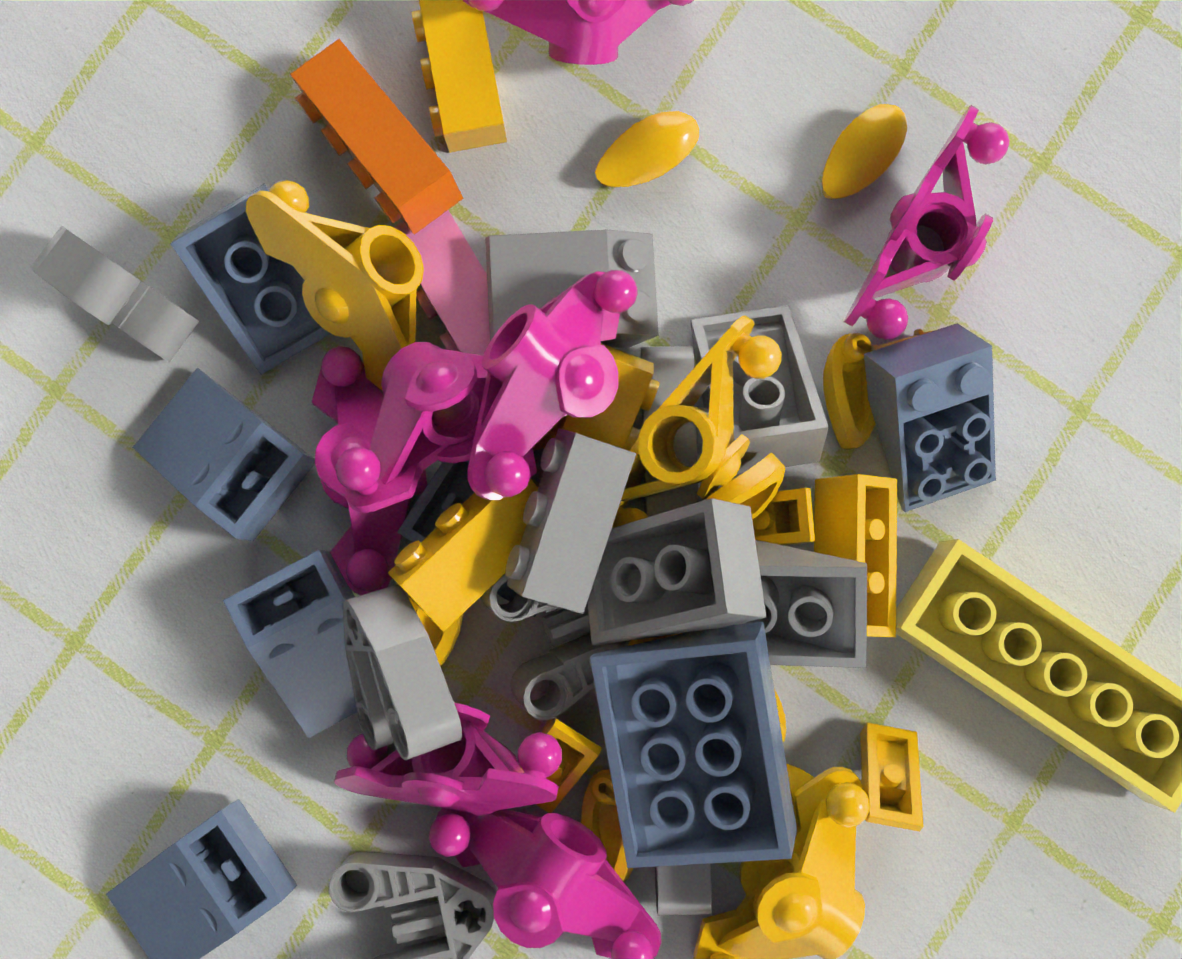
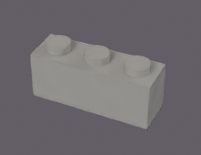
(569, 520)

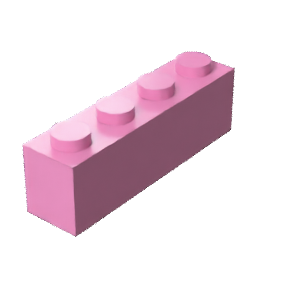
(452, 285)

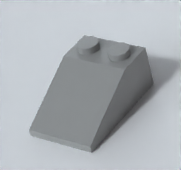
(543, 265)
(774, 412)
(677, 574)
(813, 607)

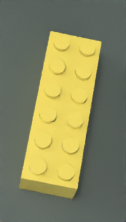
(1048, 669)

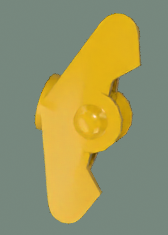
(354, 276)
(720, 454)
(803, 901)

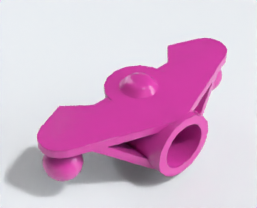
(577, 29)
(946, 212)
(540, 371)
(354, 403)
(424, 418)
(463, 776)
(549, 880)

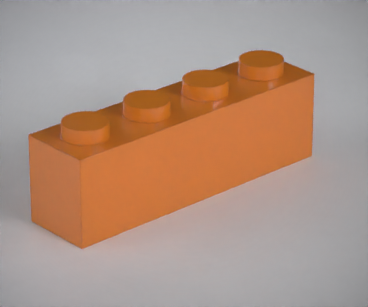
(377, 136)

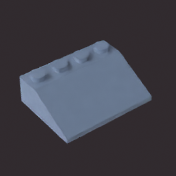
(696, 748)

